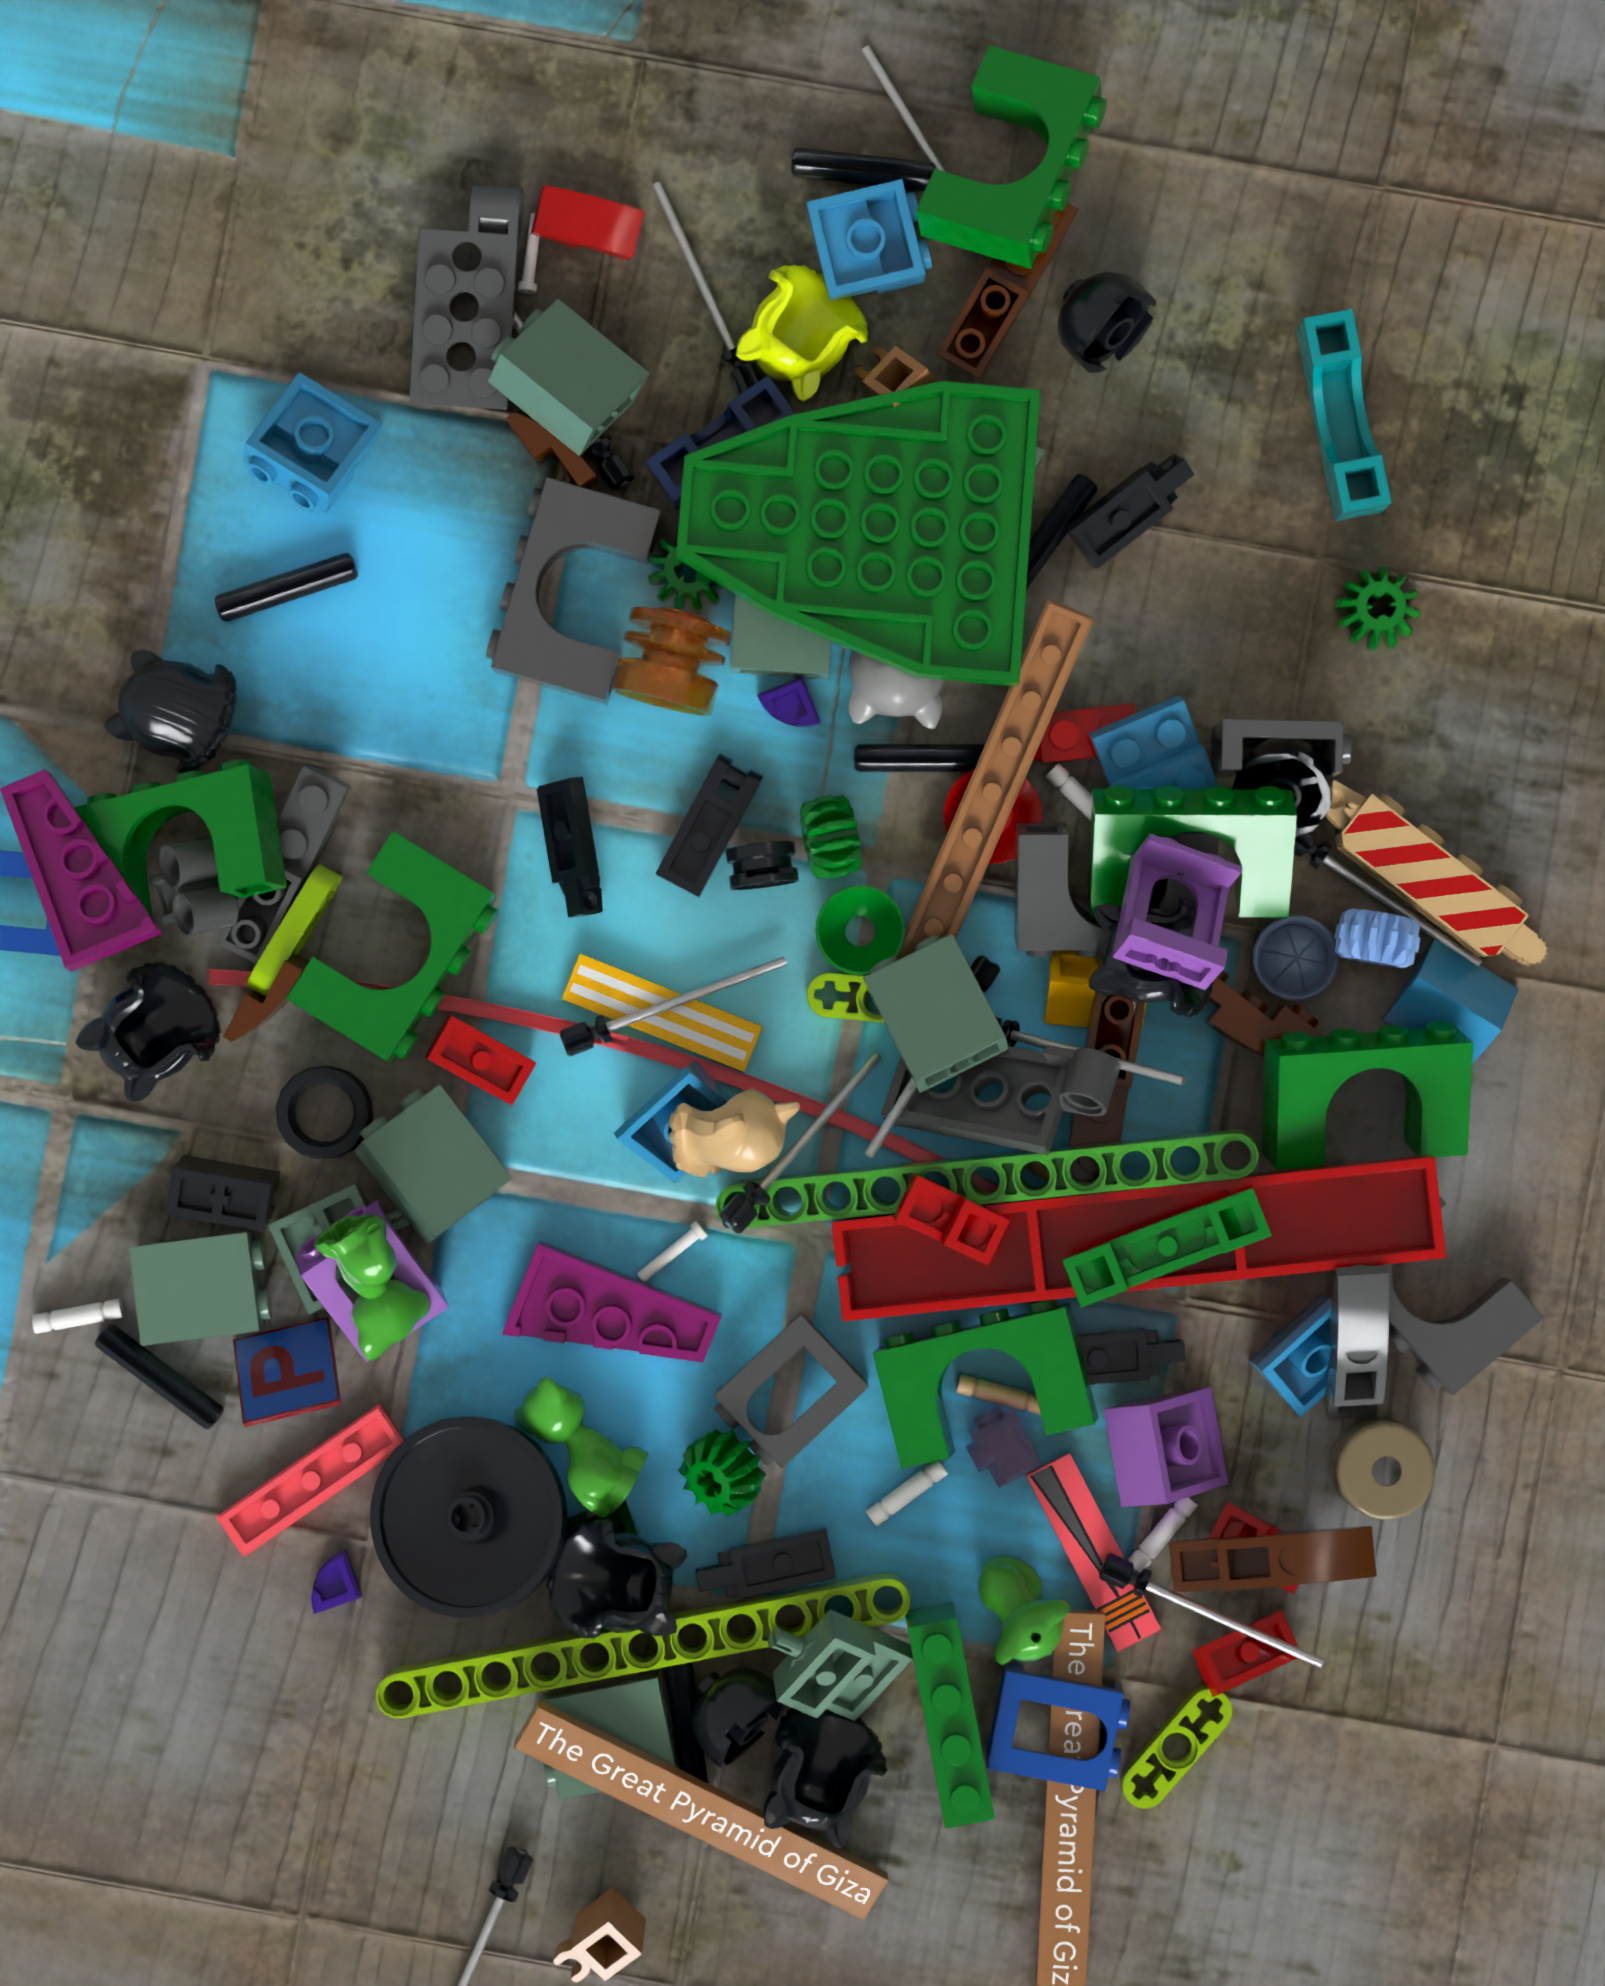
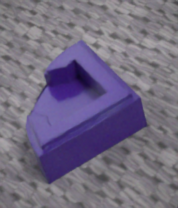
(790, 704)
(335, 1583)

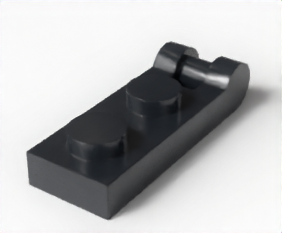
(708, 827)

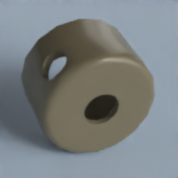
(1354, 1458)

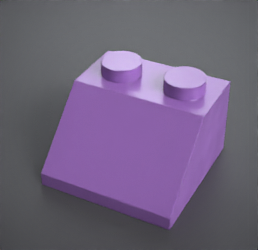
(1166, 1447)

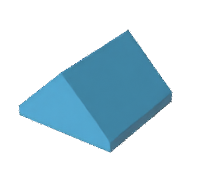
(1454, 992)
(648, 1128)
(1299, 1357)

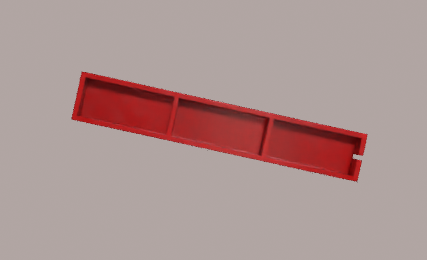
(1315, 1215)

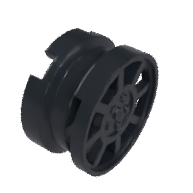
(762, 859)

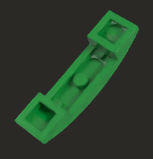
(1166, 1246)

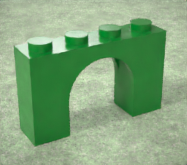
(1016, 217)
(232, 803)
(1253, 822)
(387, 1018)
(1308, 1070)
(1040, 1340)
(949, 1715)

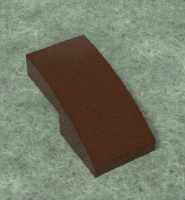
(543, 445)
(257, 1009)

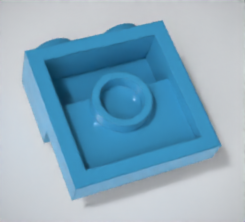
(868, 240)
(310, 443)
(1154, 749)

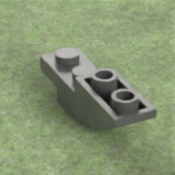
(304, 834)
(1358, 1342)

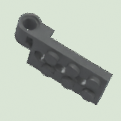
(496, 230)
(1074, 1079)

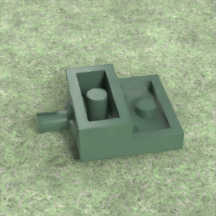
(300, 1226)
(836, 1666)

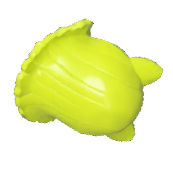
(799, 331)

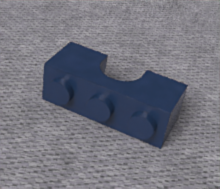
(748, 411)

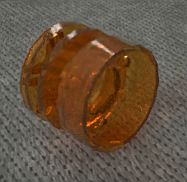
(671, 660)

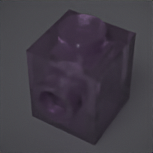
(1002, 1446)

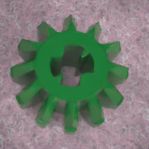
(677, 586)
(1371, 591)
(830, 836)
(722, 1472)

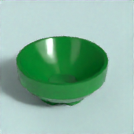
(859, 902)

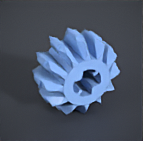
(1377, 938)

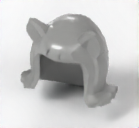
(891, 692)

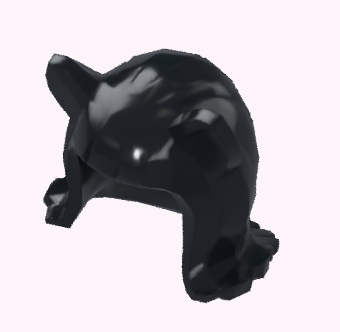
(175, 709)
(1139, 984)
(153, 1028)
(613, 1581)
(822, 1773)

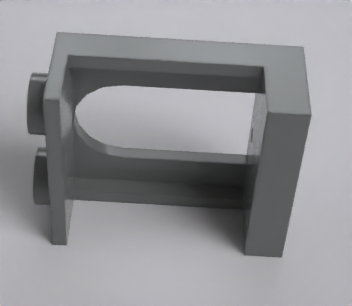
(1232, 734)
(738, 1390)

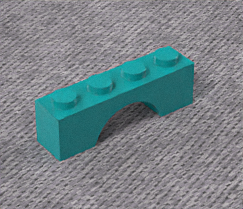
(1334, 386)

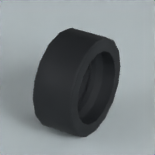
(297, 1086)

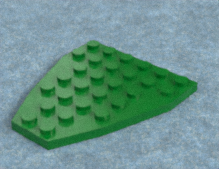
(880, 525)

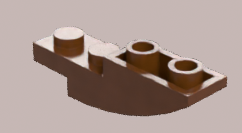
(997, 304)
(1243, 1021)
(1115, 1030)
(1273, 1559)

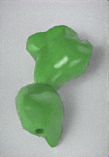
(385, 1306)
(598, 1469)
(1029, 1623)

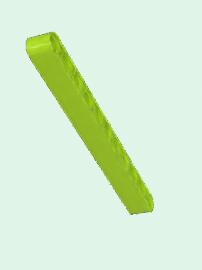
(622, 1659)

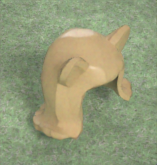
(734, 1137)

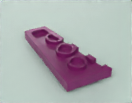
(78, 883)
(596, 1306)

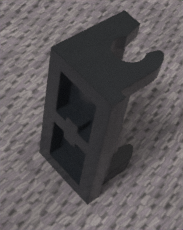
(222, 1193)

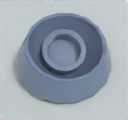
(1295, 957)

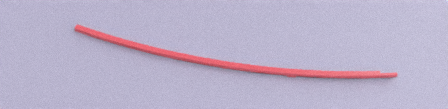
(660, 1054)

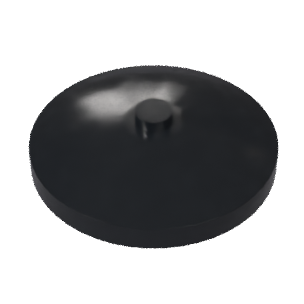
(468, 1516)

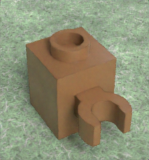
(894, 372)
(604, 1937)

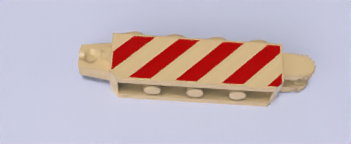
(1430, 878)

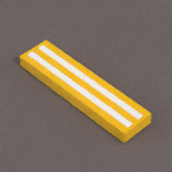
(690, 1025)

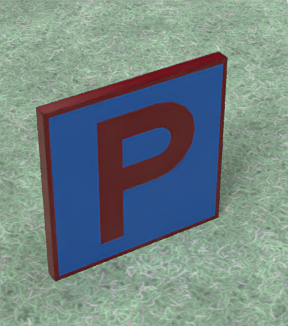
(286, 1372)

